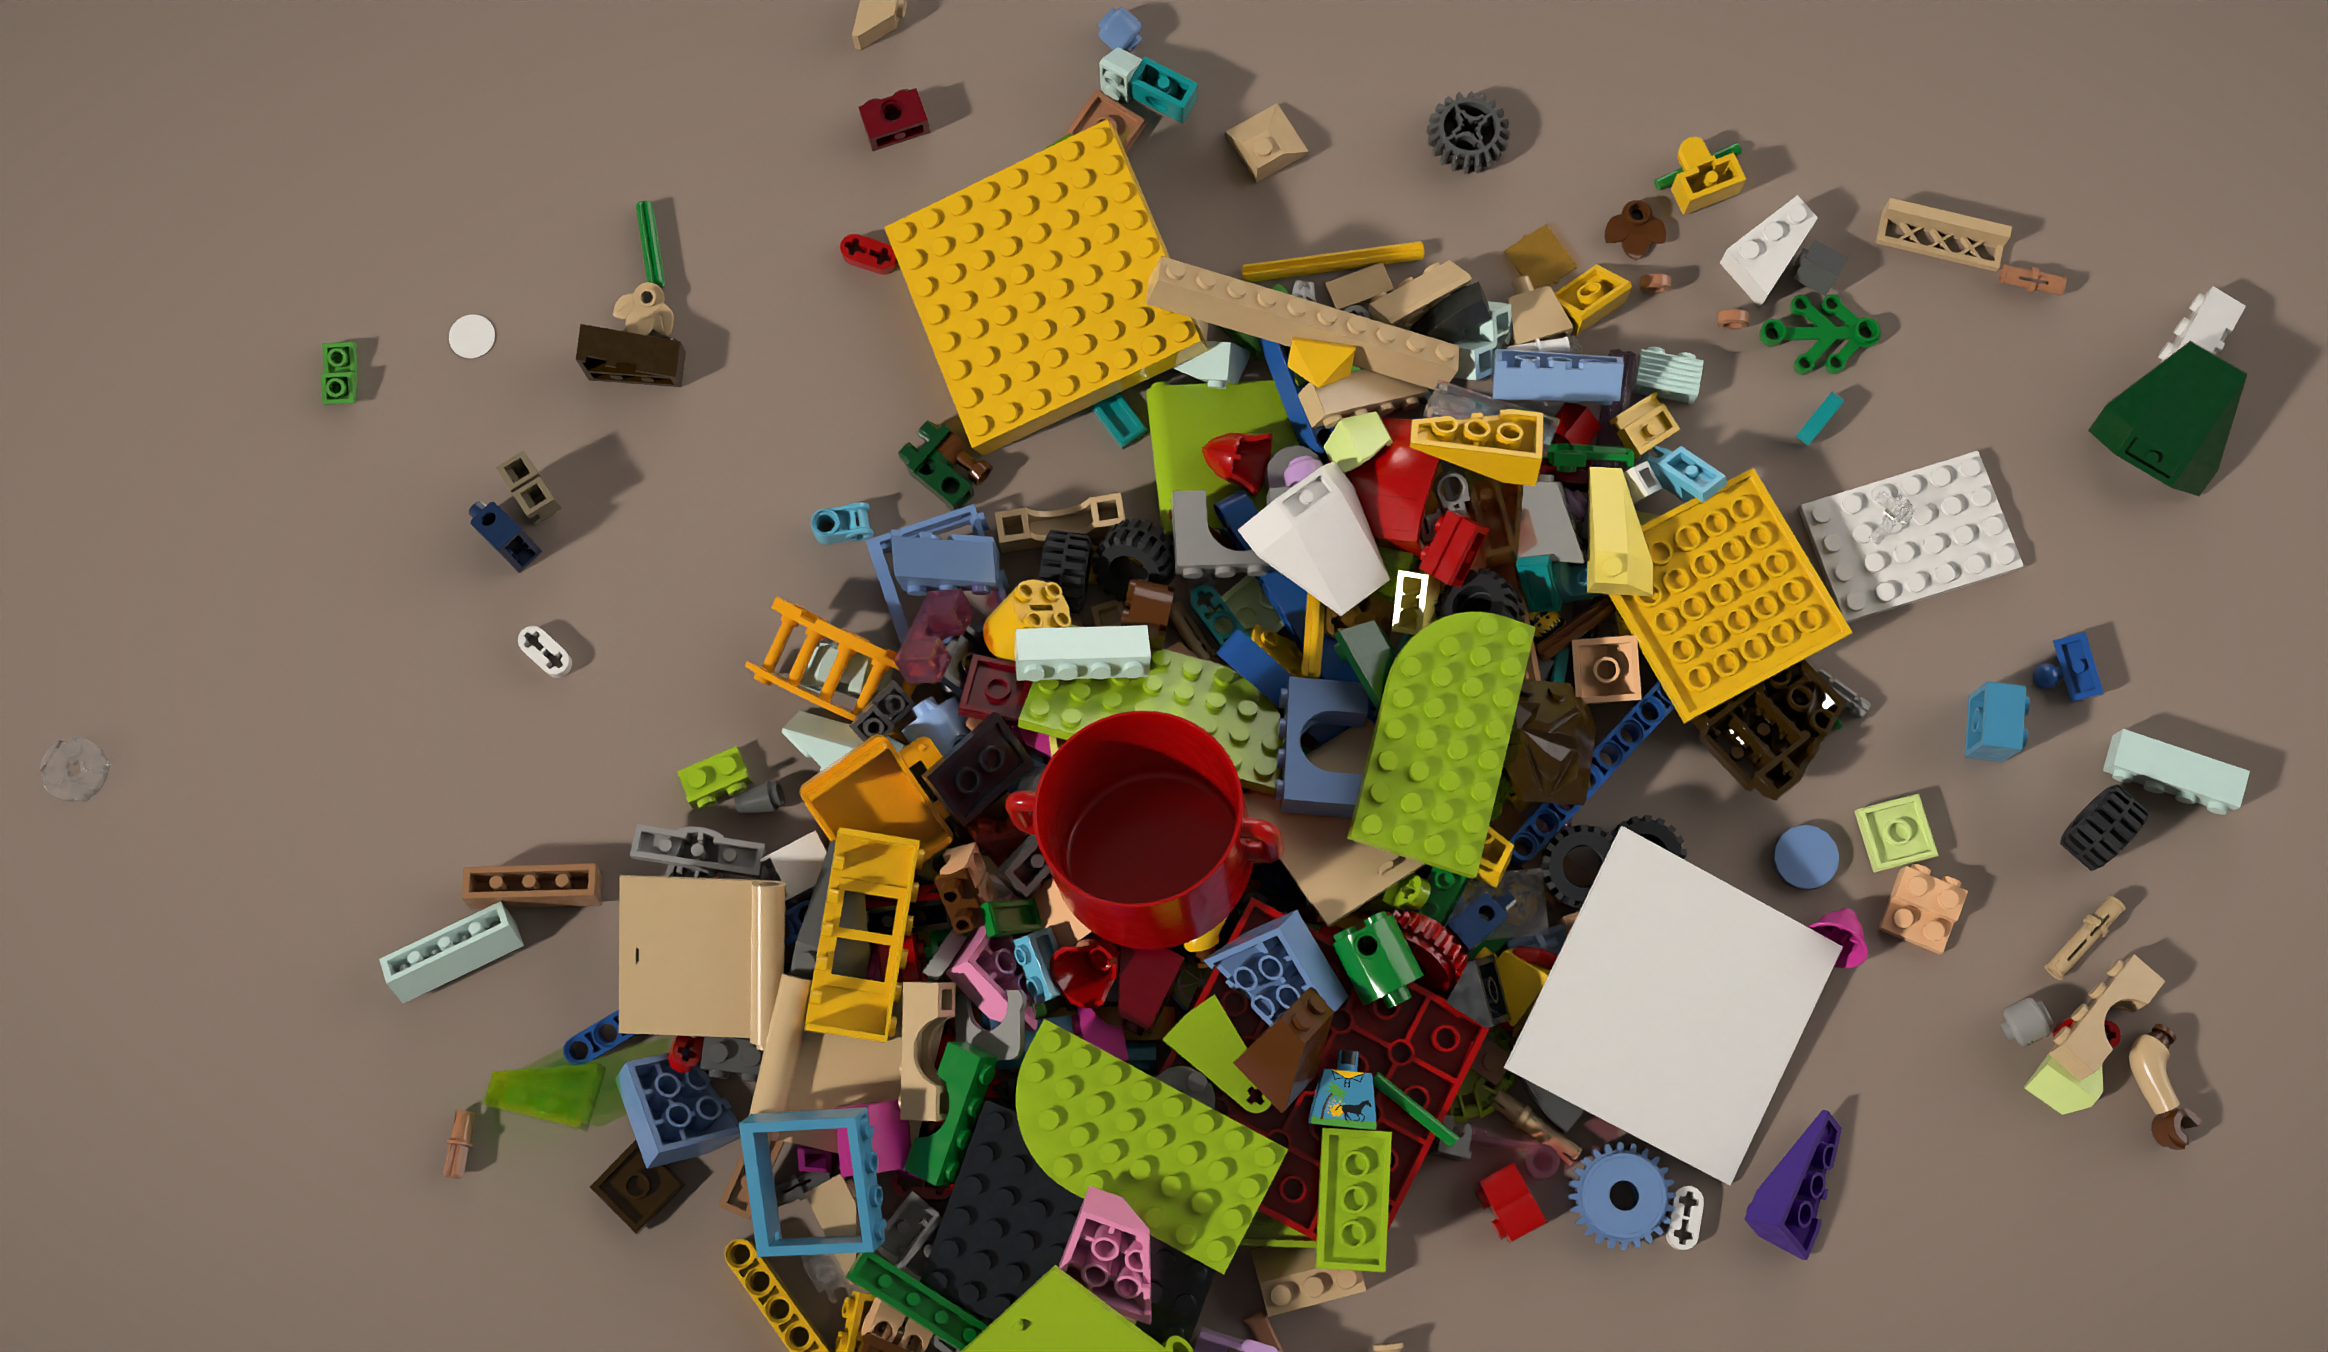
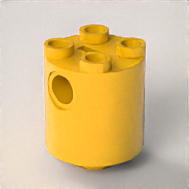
(1027, 606)

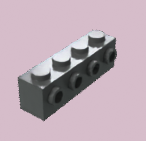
(1024, 869)
(731, 1056)

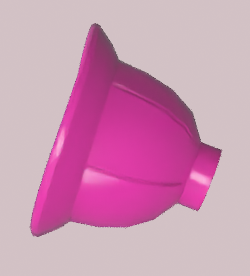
(1846, 931)

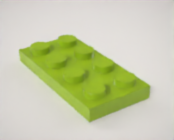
(1353, 1200)

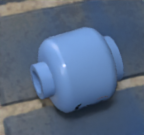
(1120, 29)

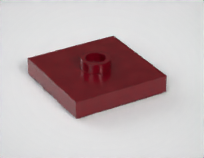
(993, 688)

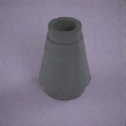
(761, 798)

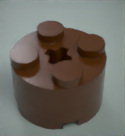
(1151, 606)

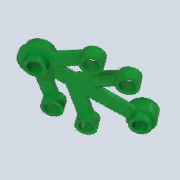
(1824, 332)

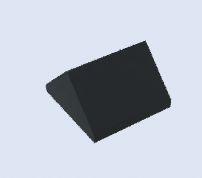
(1481, 993)

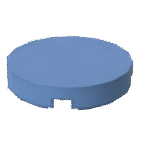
(1805, 857)

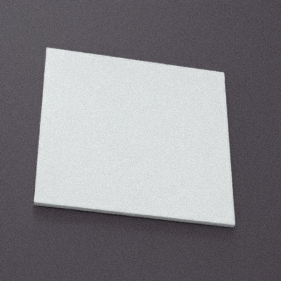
(1674, 1006)

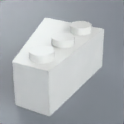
(1766, 250)
(2209, 323)

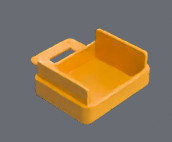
(879, 794)

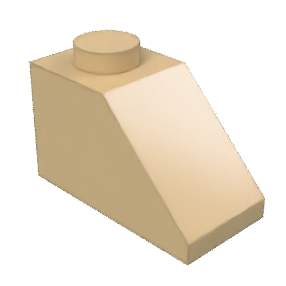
(876, 20)

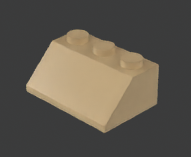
(1418, 295)
(1292, 1282)

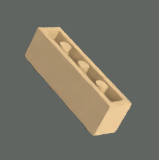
(1356, 395)

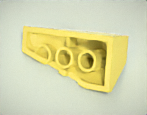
(1616, 545)

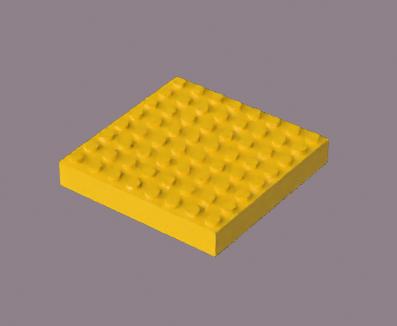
(1042, 288)

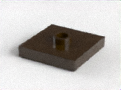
(634, 1190)

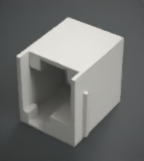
(797, 867)

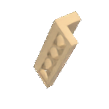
(1947, 224)

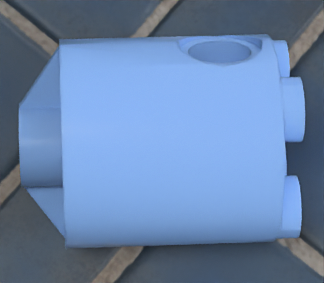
(938, 723)

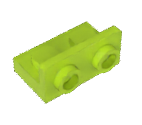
(715, 777)

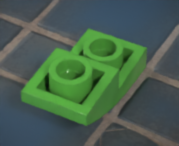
(340, 373)

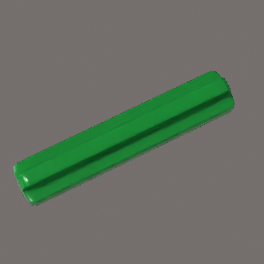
(650, 243)

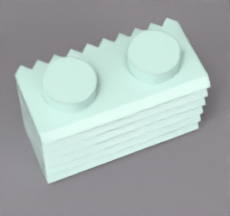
(1670, 375)

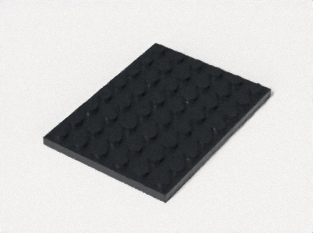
(1013, 1225)

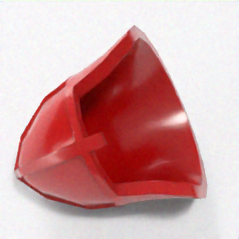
(1240, 458)
(1086, 971)

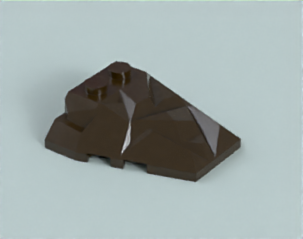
(1772, 729)
(1550, 745)

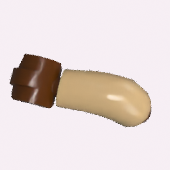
(2148, 1064)

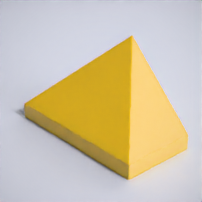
(1320, 360)

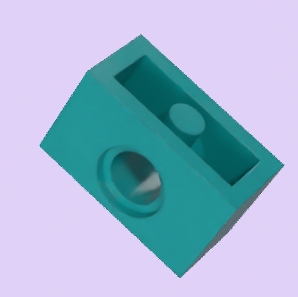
(1163, 90)

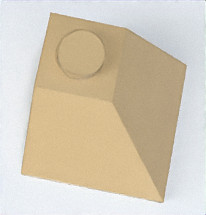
(1266, 143)

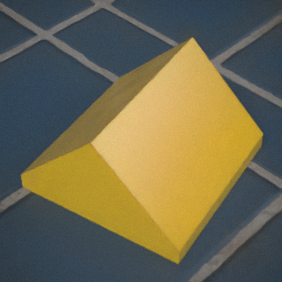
(1592, 297)

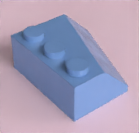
(951, 564)
(1277, 966)
(674, 1111)

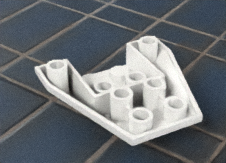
(1320, 540)

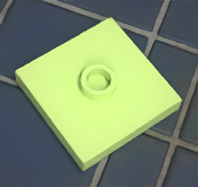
(1896, 833)

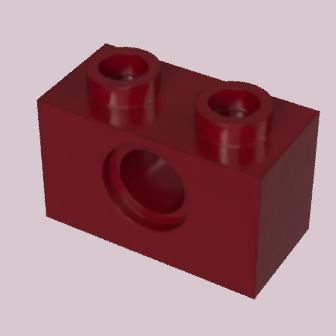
(887, 132)

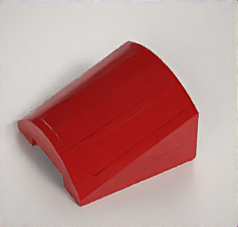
(1395, 489)

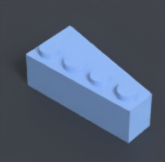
(1556, 377)

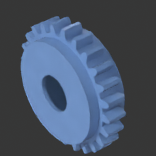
(1647, 1186)

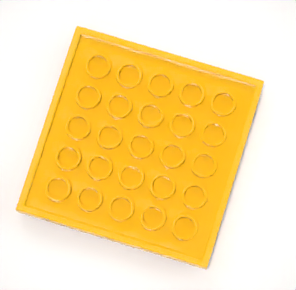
(1727, 598)

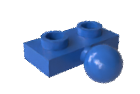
(2075, 667)

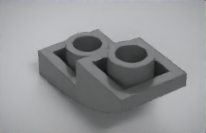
(882, 712)

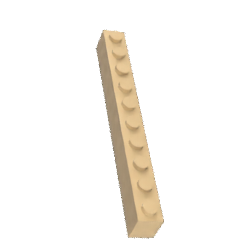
(1281, 316)

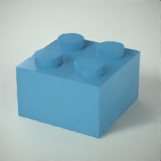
(1996, 721)

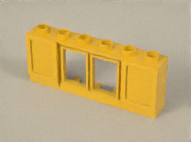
(875, 867)

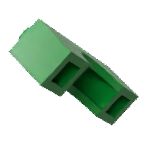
(966, 1075)

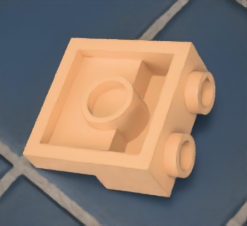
(1923, 908)

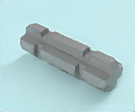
(1858, 706)

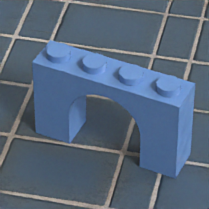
(1303, 785)

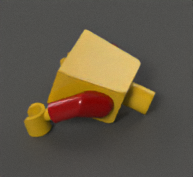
(1522, 977)

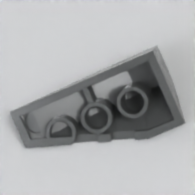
(850, 956)

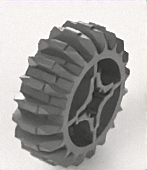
(1460, 111)

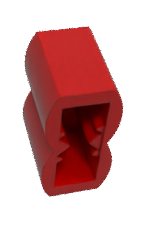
(1510, 1203)

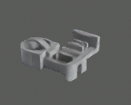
(1447, 504)

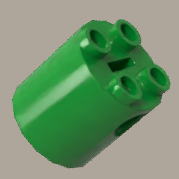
(1386, 970)

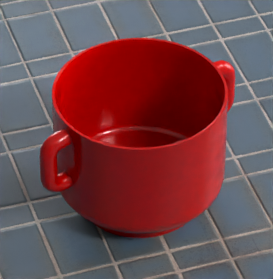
(1145, 829)

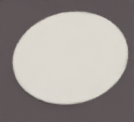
(471, 336)

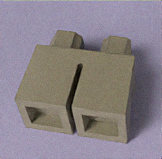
(529, 488)

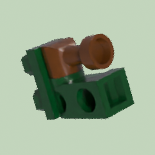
(935, 464)

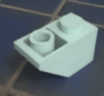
(1116, 72)

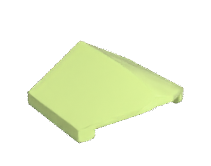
(1356, 440)
(2062, 1090)

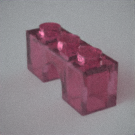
(923, 653)

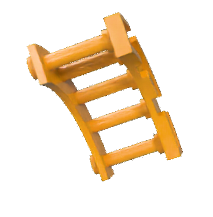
(848, 645)

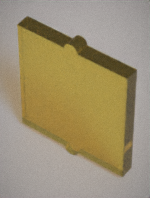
(1541, 257)

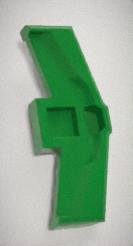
(1569, 456)

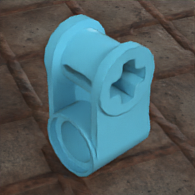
(845, 524)

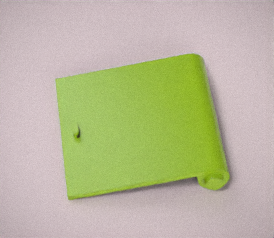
(1192, 415)
(1066, 1318)

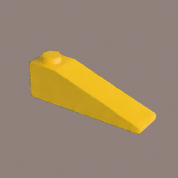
(1496, 445)

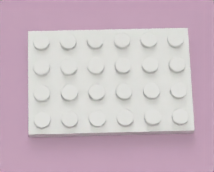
(1945, 546)

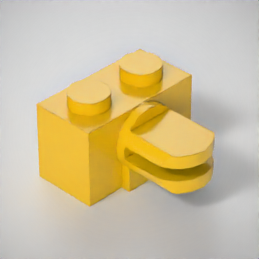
(1704, 176)

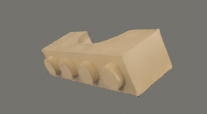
(1028, 528)
(924, 1010)
(2085, 1044)

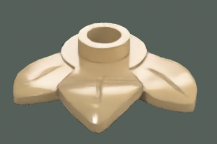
(644, 317)

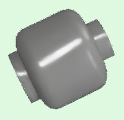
(2026, 1021)

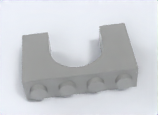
(1198, 551)

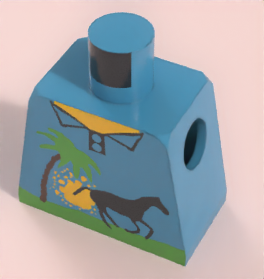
(1344, 1096)

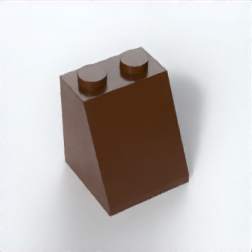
(1288, 1050)

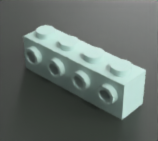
(1082, 653)
(2176, 772)
(451, 952)

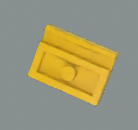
(1645, 424)

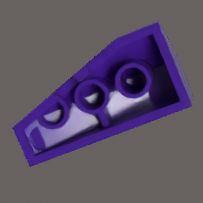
(1790, 1196)

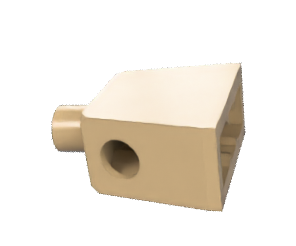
(1536, 314)

